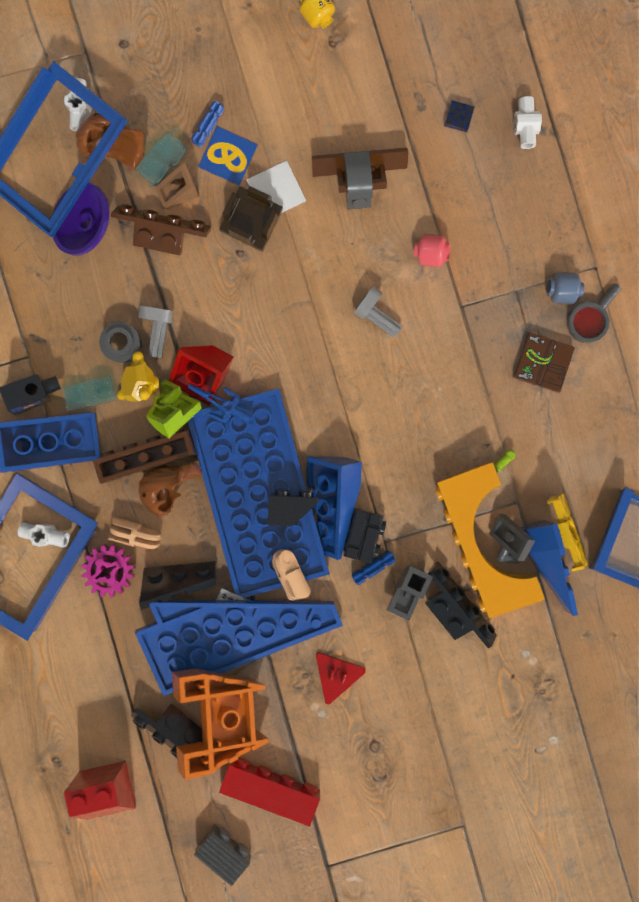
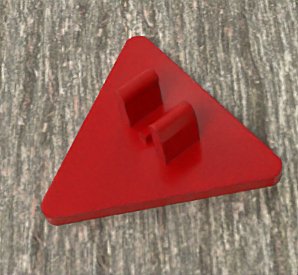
(336, 675)

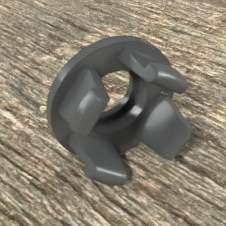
(133, 344)

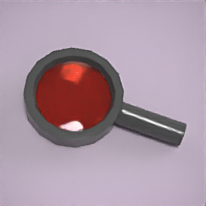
(590, 320)

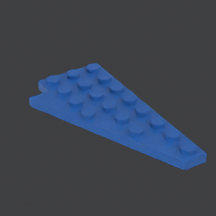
(227, 633)

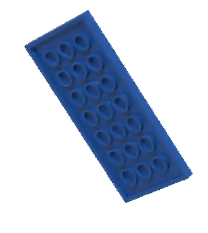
(240, 472)

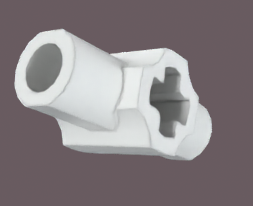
(79, 113)
(527, 122)
(51, 537)

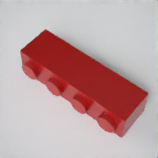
(270, 791)

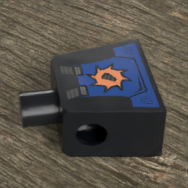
(18, 394)

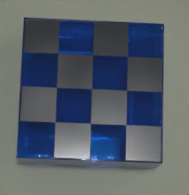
(459, 116)

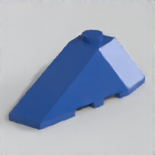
(337, 486)
(547, 559)

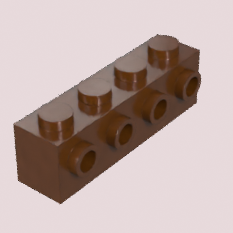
(144, 457)

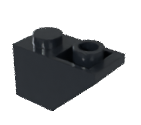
(289, 509)

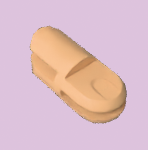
(133, 534)
(290, 575)

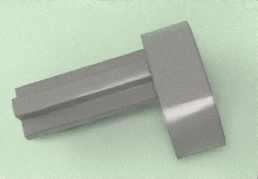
(367, 310)
(160, 320)

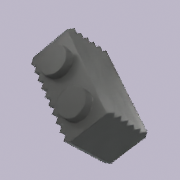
(223, 854)

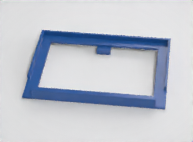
(83, 173)
(66, 565)

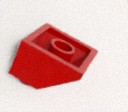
(201, 367)

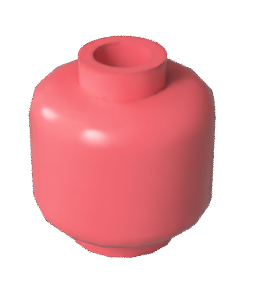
(432, 250)

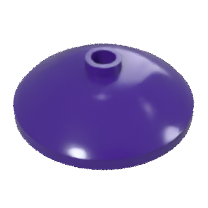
(84, 223)

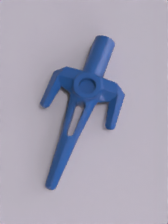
(228, 407)

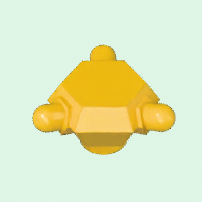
(138, 381)

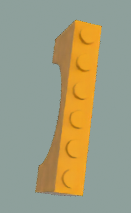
(498, 589)

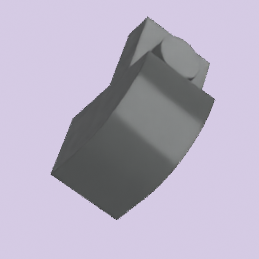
(358, 180)
(409, 589)

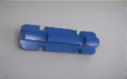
(207, 123)
(373, 568)

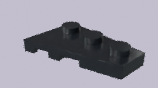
(167, 581)

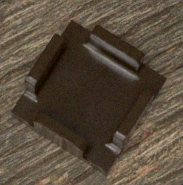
(250, 217)

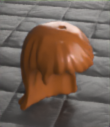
(126, 149)
(158, 486)

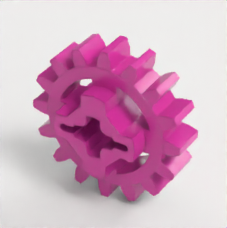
(102, 563)

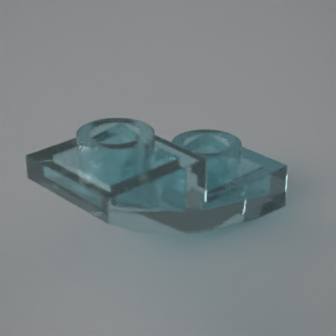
(160, 158)
(89, 393)

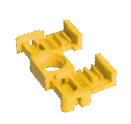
(568, 531)

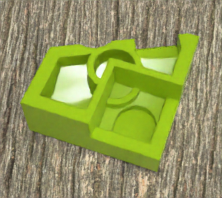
(171, 409)

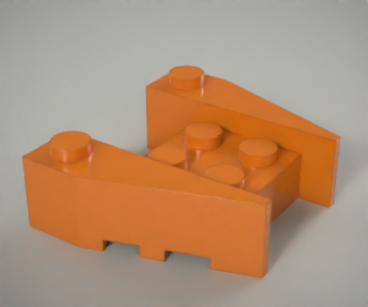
(225, 718)

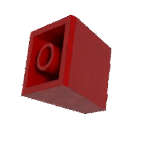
(100, 792)

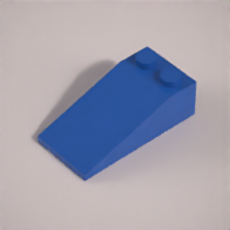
(48, 442)

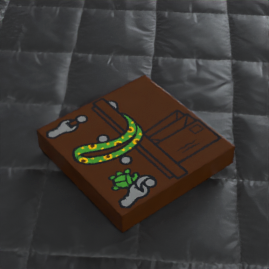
(544, 362)

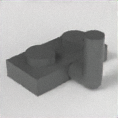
(513, 540)

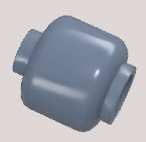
(564, 287)

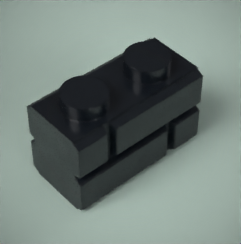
(363, 536)

